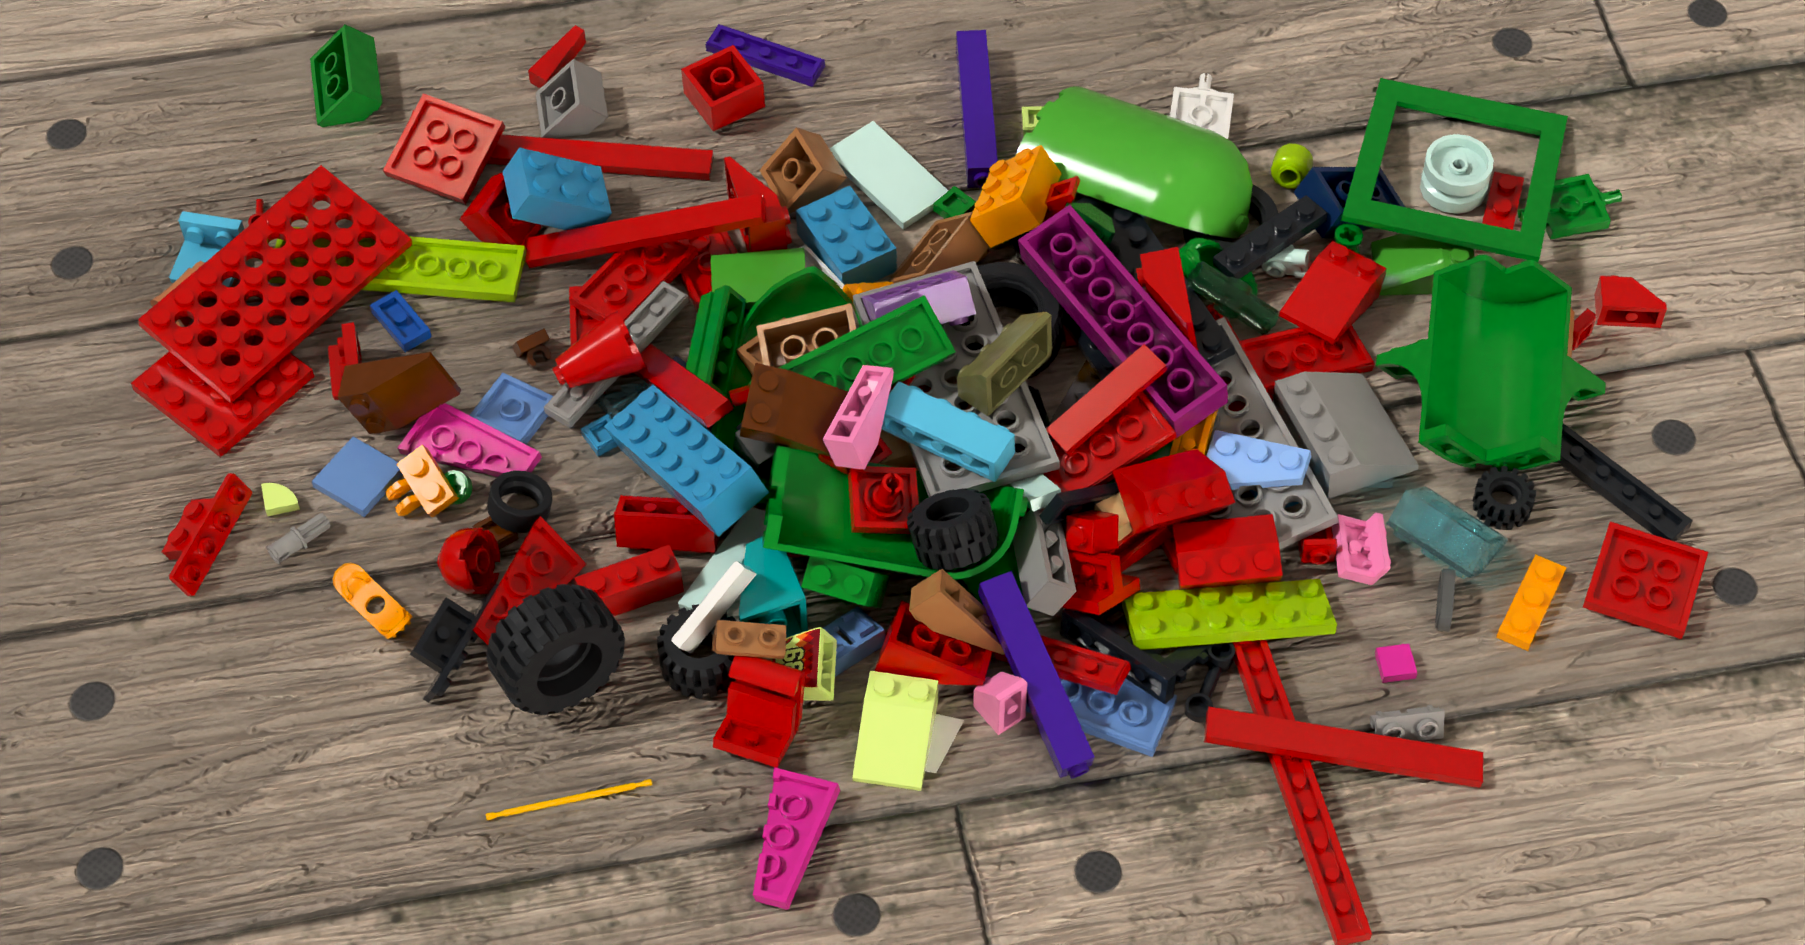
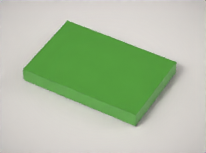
(755, 272)

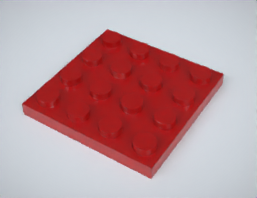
(206, 413)

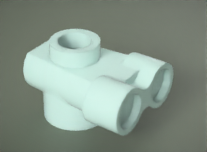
(1289, 262)

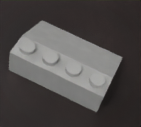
(1343, 429)

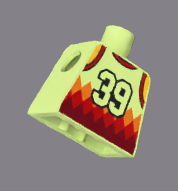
(816, 655)

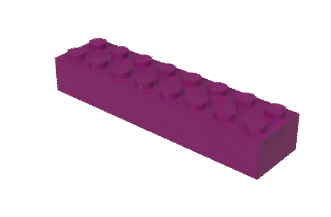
(1121, 316)

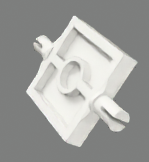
(1203, 106)

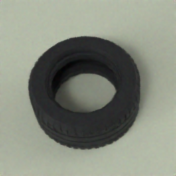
(1020, 289)

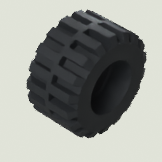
(953, 529)
(688, 673)

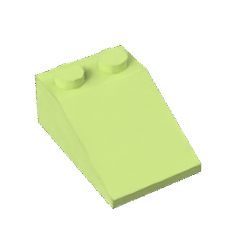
(895, 730)

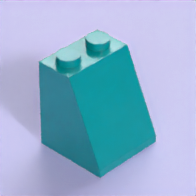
(774, 592)

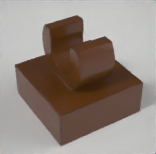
(531, 344)

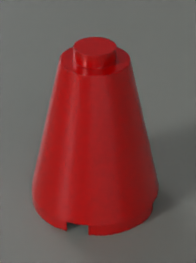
(599, 355)

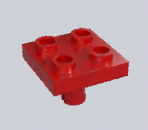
(882, 499)

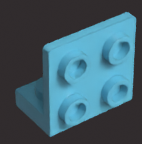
(203, 238)

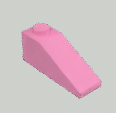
(860, 418)

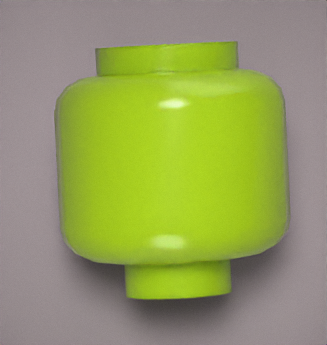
(1291, 165)

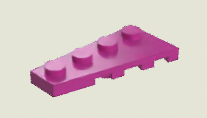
(468, 443)
(793, 828)

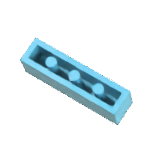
(948, 431)

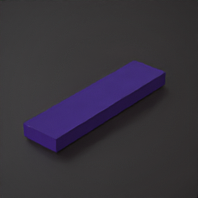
(768, 55)

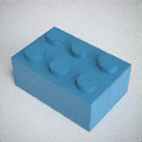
(555, 191)
(847, 238)

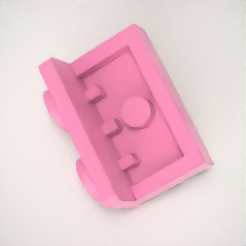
(1361, 548)

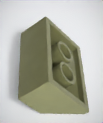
(1006, 362)

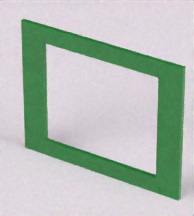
(1519, 244)

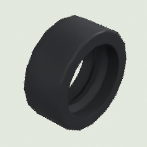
(520, 483)

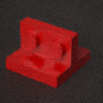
(1099, 582)

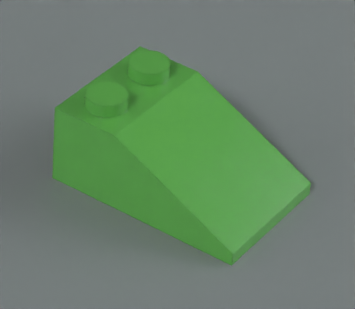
(1413, 261)

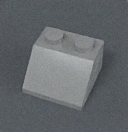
(571, 102)

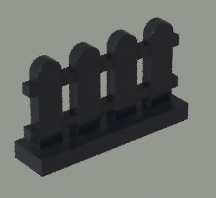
(1148, 668)

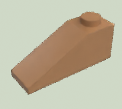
(953, 611)

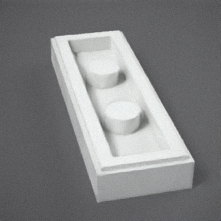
(713, 607)

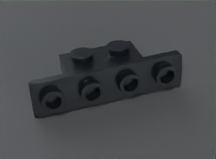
(445, 639)

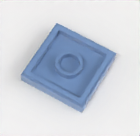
(513, 408)
(357, 476)

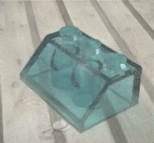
(1445, 532)

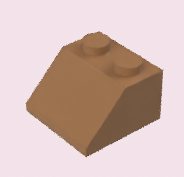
(802, 170)

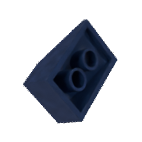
(1330, 191)

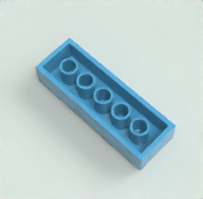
(686, 460)

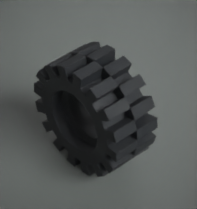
(1509, 483)

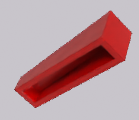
(557, 57)
(1137, 546)

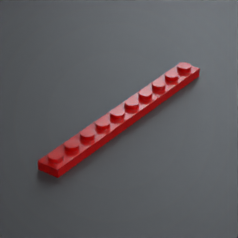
(1304, 802)

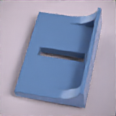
(862, 631)

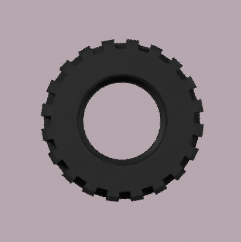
(555, 649)

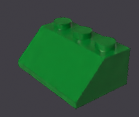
(346, 78)

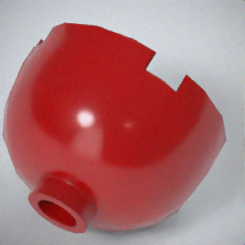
(469, 560)

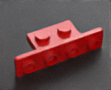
(203, 533)

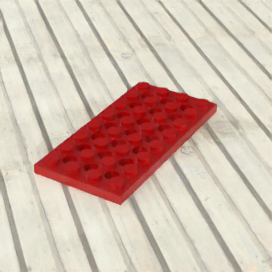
(300, 320)

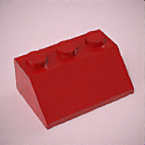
(1172, 490)
(1227, 552)

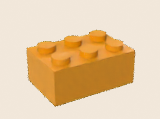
(1014, 196)

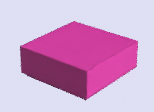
(1395, 663)

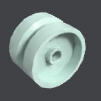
(1456, 173)

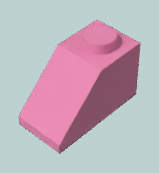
(1001, 701)

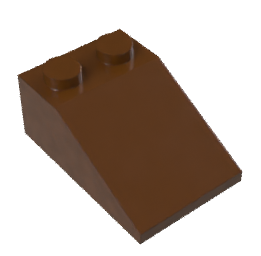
(395, 390)
(790, 409)

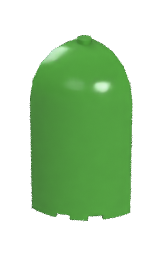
(1146, 161)

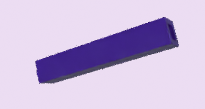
(976, 105)
(1032, 663)

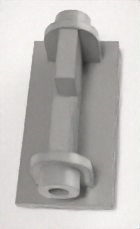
(1415, 724)

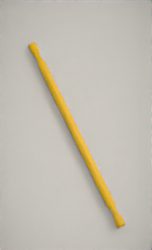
(569, 799)

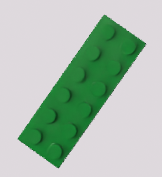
(903, 340)

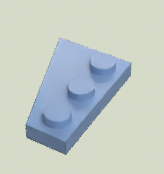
(1258, 461)

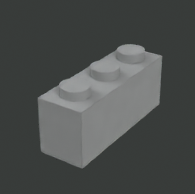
(1043, 563)

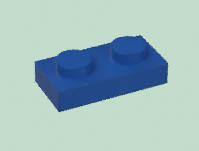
(400, 321)

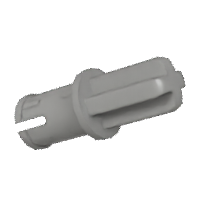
(298, 538)

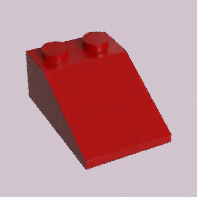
(774, 232)
(1166, 285)
(1334, 292)
(922, 653)

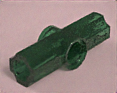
(1232, 298)

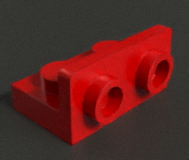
(343, 354)

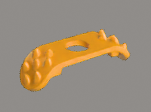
(359, 589)

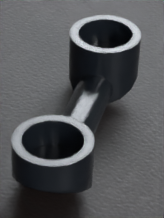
(1219, 661)

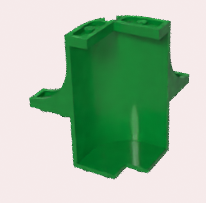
(1495, 365)

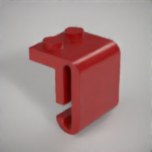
(761, 710)

